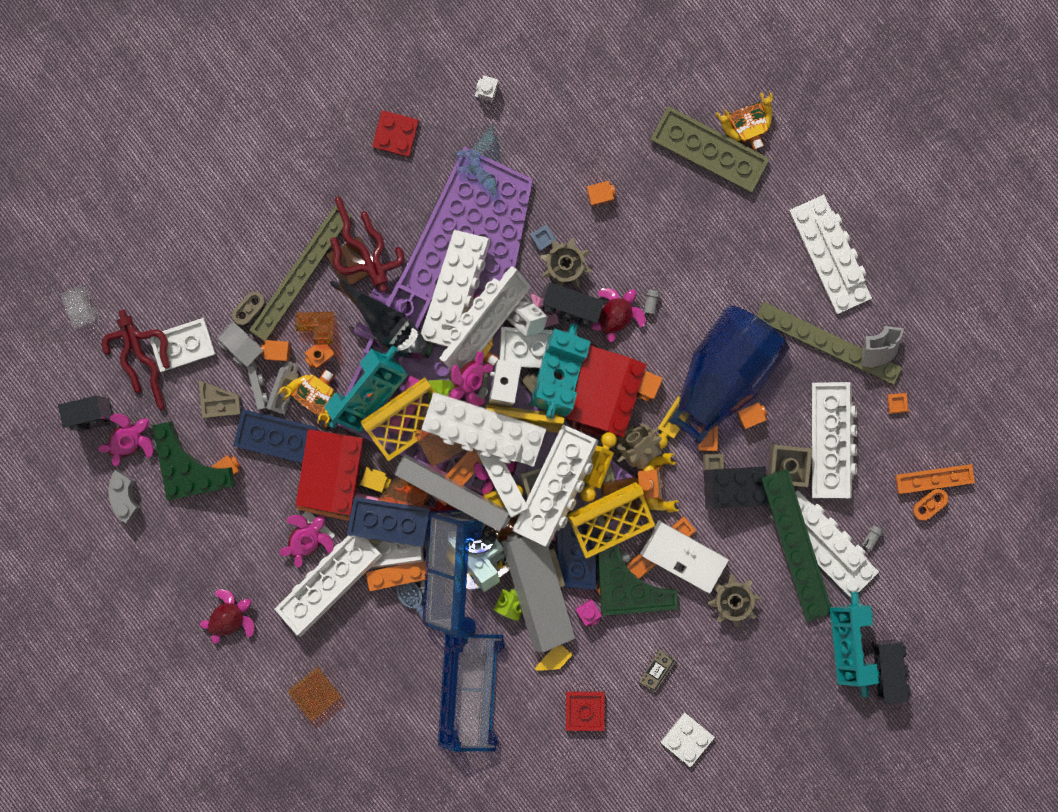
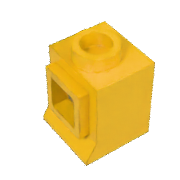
(375, 480)

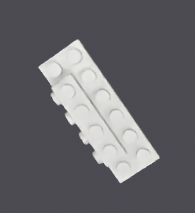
(831, 254)
(455, 285)
(484, 318)
(483, 430)
(833, 440)
(557, 486)
(834, 551)
(327, 583)

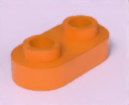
(931, 507)

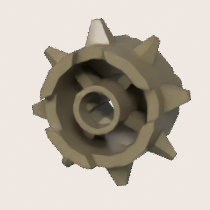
(565, 252)
(639, 446)
(742, 609)

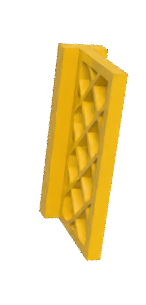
(392, 408)
(531, 416)
(601, 507)

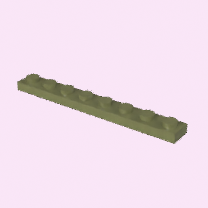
(298, 275)
(824, 341)

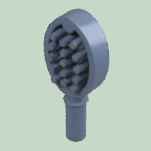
(411, 596)

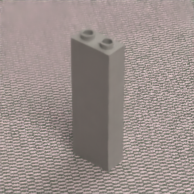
(452, 493)
(538, 592)

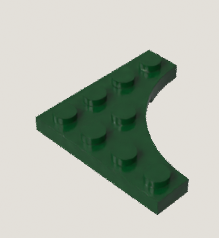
(181, 471)
(624, 592)

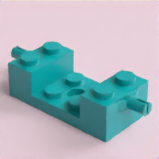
(564, 355)
(381, 378)
(848, 646)

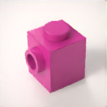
(588, 612)

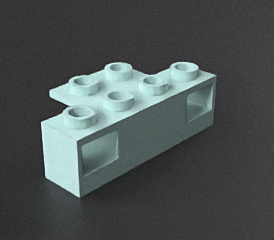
(481, 565)

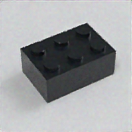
(570, 305)
(85, 412)
(734, 487)
(892, 671)

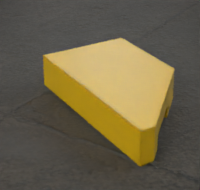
(554, 659)

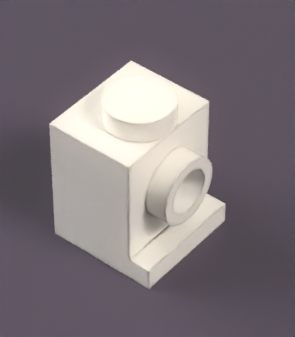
(486, 88)

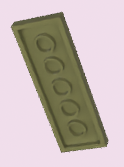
(709, 149)

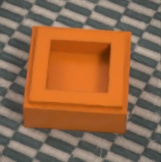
(897, 403)

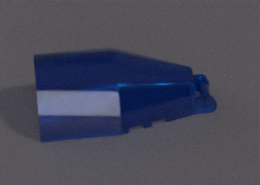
(728, 370)

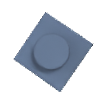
(542, 237)

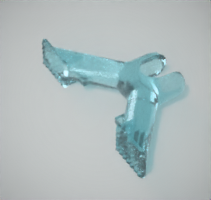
(474, 166)

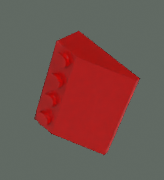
(606, 391)
(330, 471)

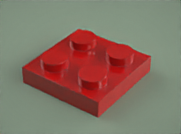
(395, 133)
(585, 710)

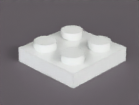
(687, 739)

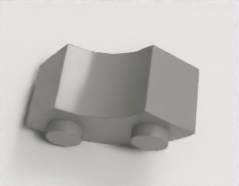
(239, 343)
(881, 347)
(121, 496)

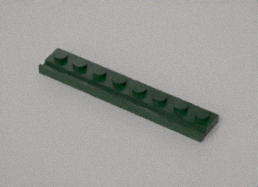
(796, 544)

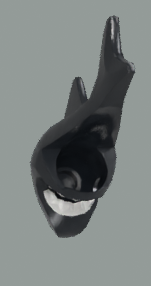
(386, 324)

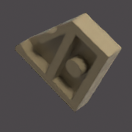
(217, 401)

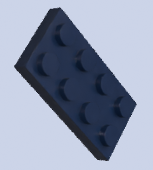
(272, 435)
(388, 522)
(575, 568)

